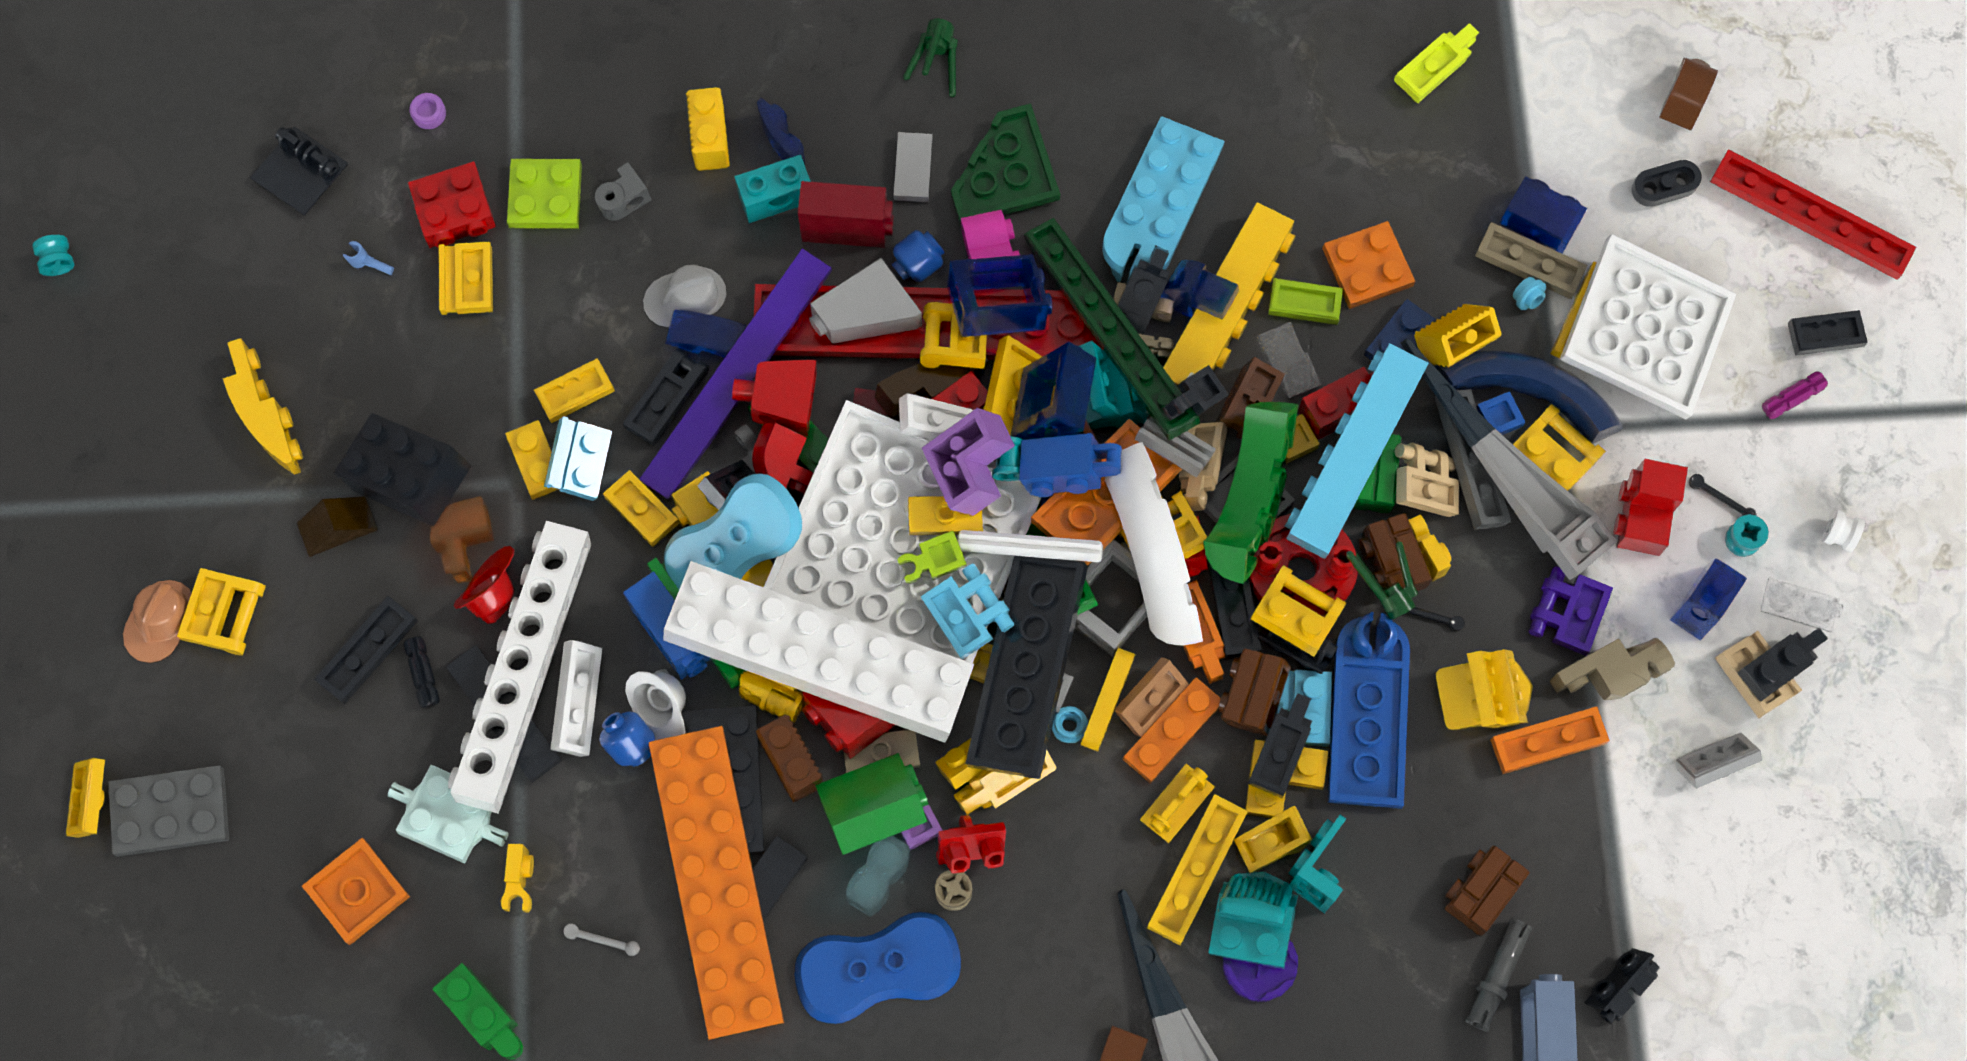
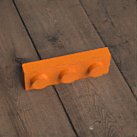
(1172, 730)
(1549, 740)

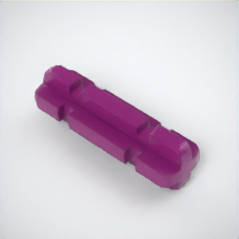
(1794, 395)

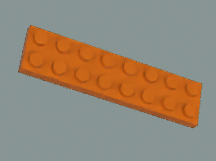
(716, 883)

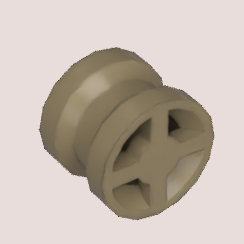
(955, 885)

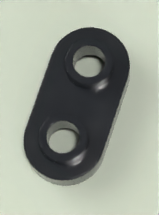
(1664, 184)

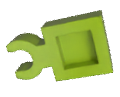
(939, 556)

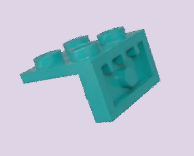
(1317, 886)

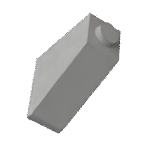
(865, 307)

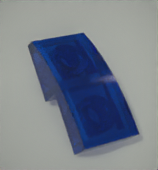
(776, 130)
(703, 332)

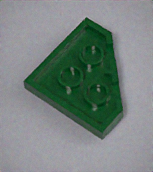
(1007, 168)

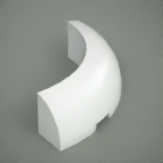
(1154, 549)

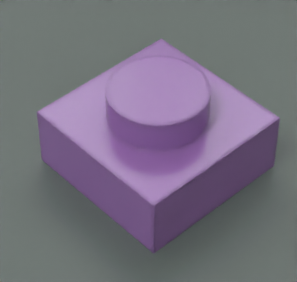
(924, 832)

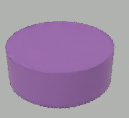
(427, 111)

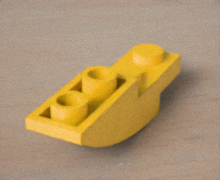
(258, 411)

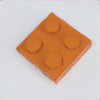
(1368, 264)
(355, 891)

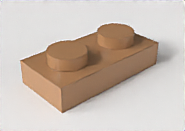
(1151, 697)

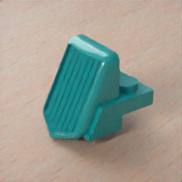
(1111, 397)
(1254, 919)

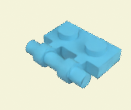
(958, 618)

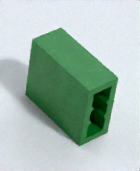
(873, 802)

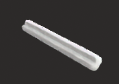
(1030, 546)

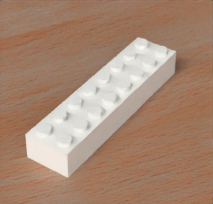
(817, 651)

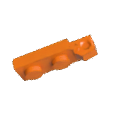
(1211, 648)

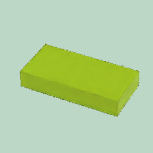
(1305, 301)

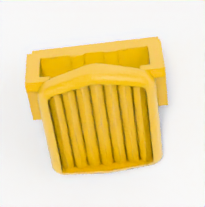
(1485, 691)

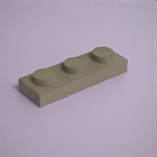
(1531, 259)

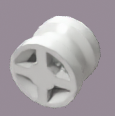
(1843, 531)

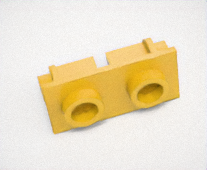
(1177, 802)

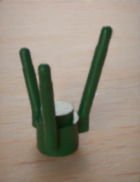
(936, 40)
(1394, 598)

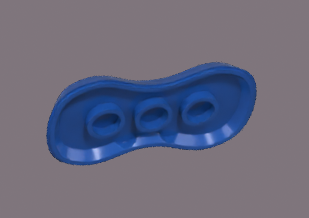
(907, 960)

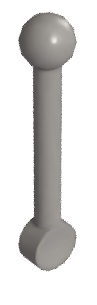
(571, 931)

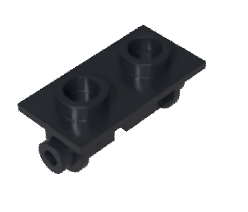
(1317, 663)
(1634, 971)

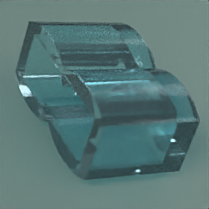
(871, 883)

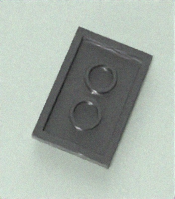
(168, 811)

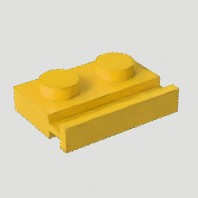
(465, 278)

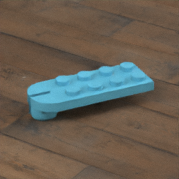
(1160, 194)

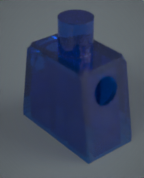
(1710, 593)

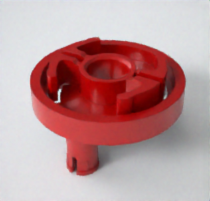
(1332, 572)

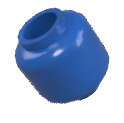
(917, 256)
(626, 738)

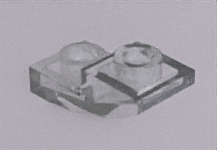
(1286, 355)

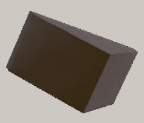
(335, 523)

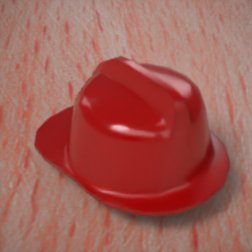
(490, 588)

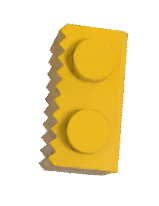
(707, 129)
(1458, 334)

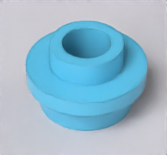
(1529, 293)
(1075, 715)

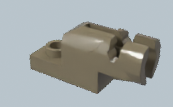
(1616, 669)

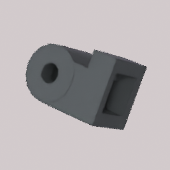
(622, 196)

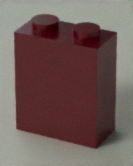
(845, 214)

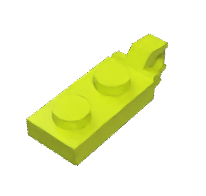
(1436, 63)

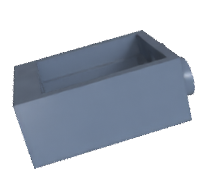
(1548, 1019)

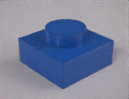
(1502, 413)

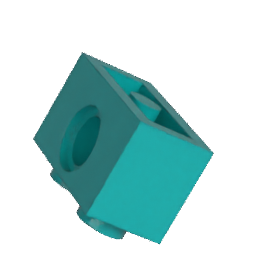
(771, 188)

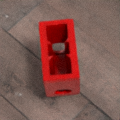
(780, 393)

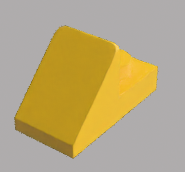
(1273, 840)

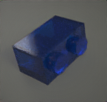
(1543, 214)

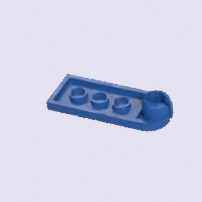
(1369, 715)

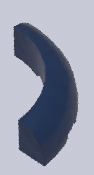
(1538, 379)

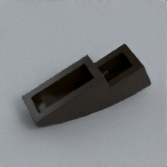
(920, 382)

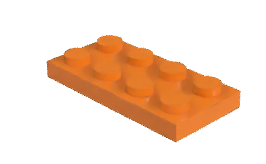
(1094, 512)

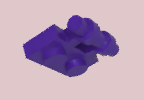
(1581, 614)

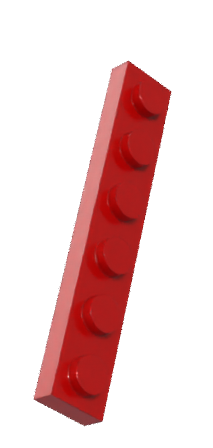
(1813, 214)

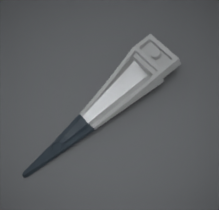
(1546, 509)
(1173, 1024)

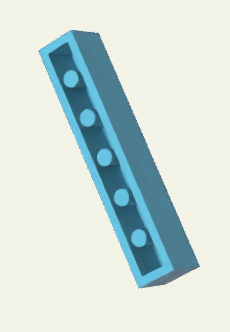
(1356, 451)

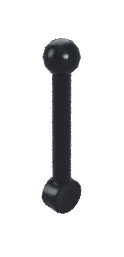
(1697, 481)
(1455, 623)

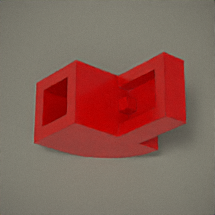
(777, 455)

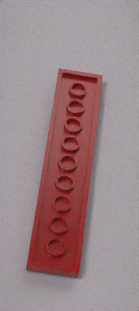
(1060, 327)

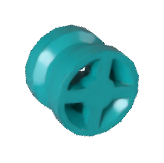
(53, 255)
(1741, 542)

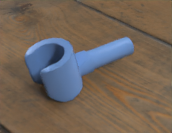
(362, 259)

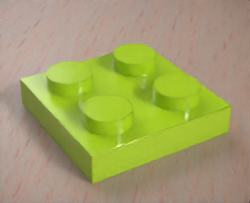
(544, 193)

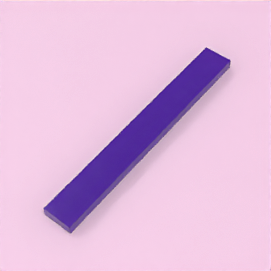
(715, 401)

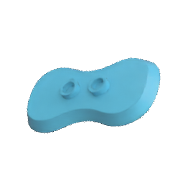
(750, 527)

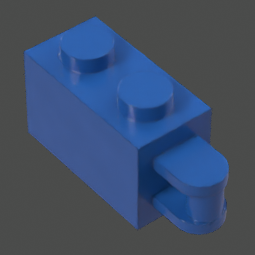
(1067, 464)

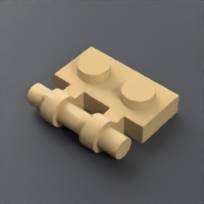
(1424, 489)

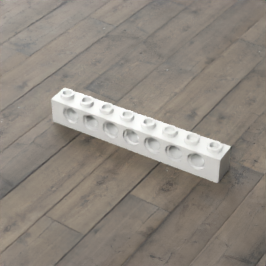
(488, 789)

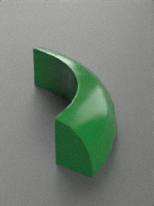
(1254, 490)

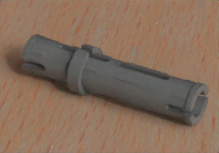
(1494, 985)

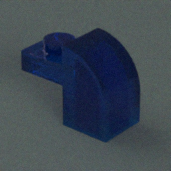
(1196, 288)

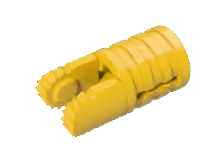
(770, 695)

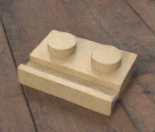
(1738, 657)

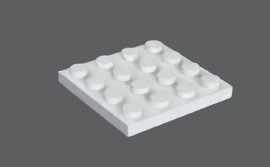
(1648, 326)

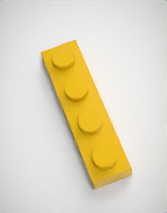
(1197, 869)

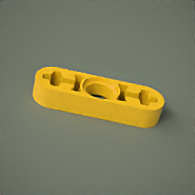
(1107, 699)

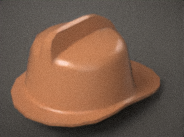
(156, 620)

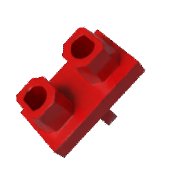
(971, 842)

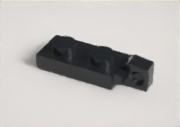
(1144, 289)
(1781, 663)
(1282, 748)

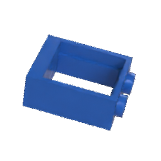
(652, 606)

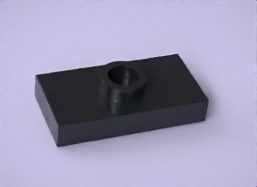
(1827, 332)

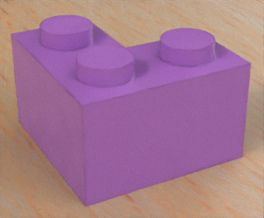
(961, 460)

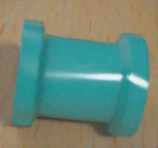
(1008, 464)

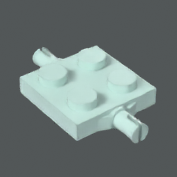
(439, 821)

